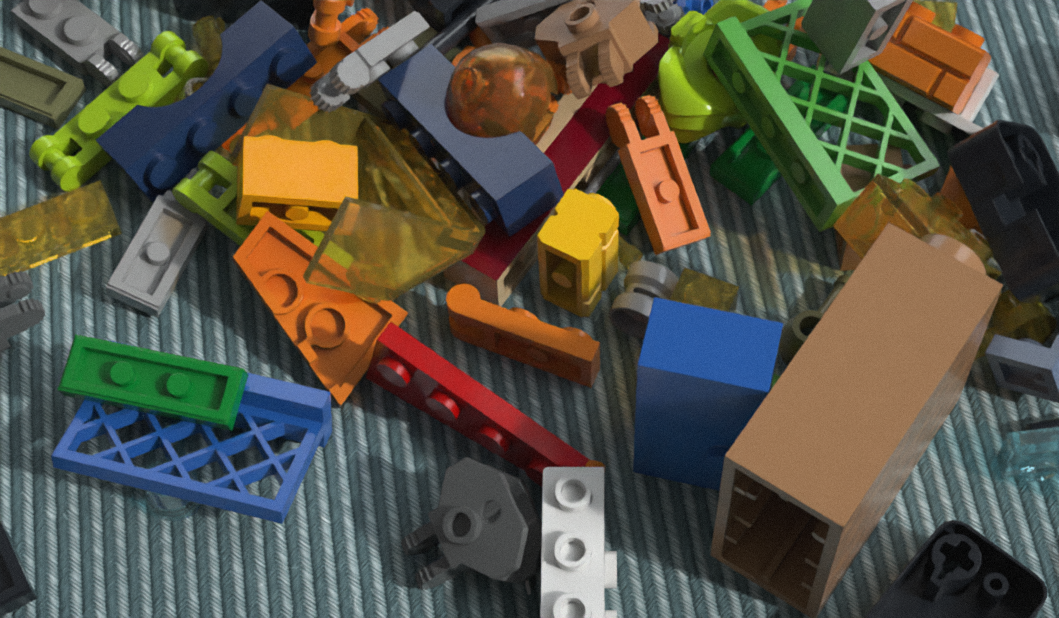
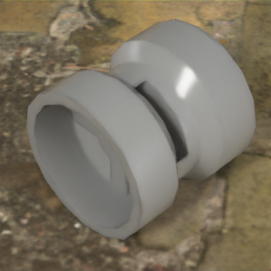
(642, 283)

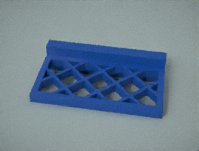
(266, 411)

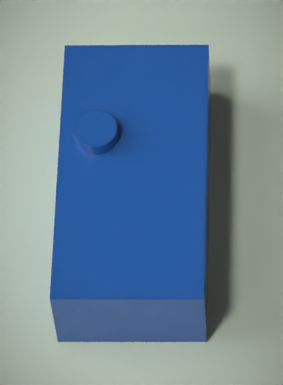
(698, 388)

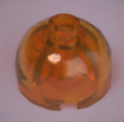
(501, 92)

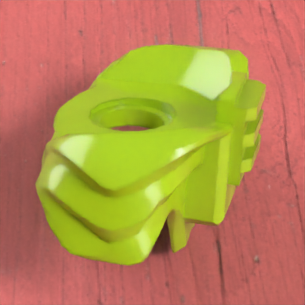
(689, 92)

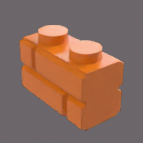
(933, 60)

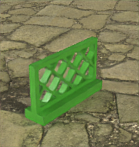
(787, 134)

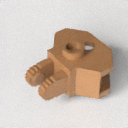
(596, 41)

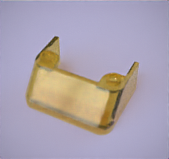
(405, 212)

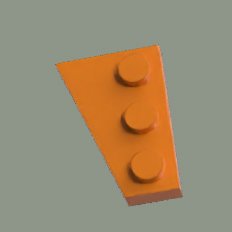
(325, 325)

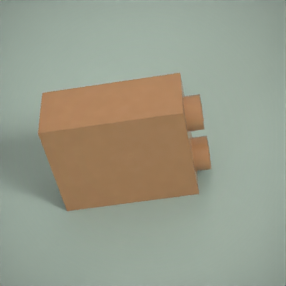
(852, 416)

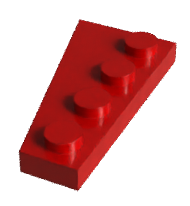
(465, 405)

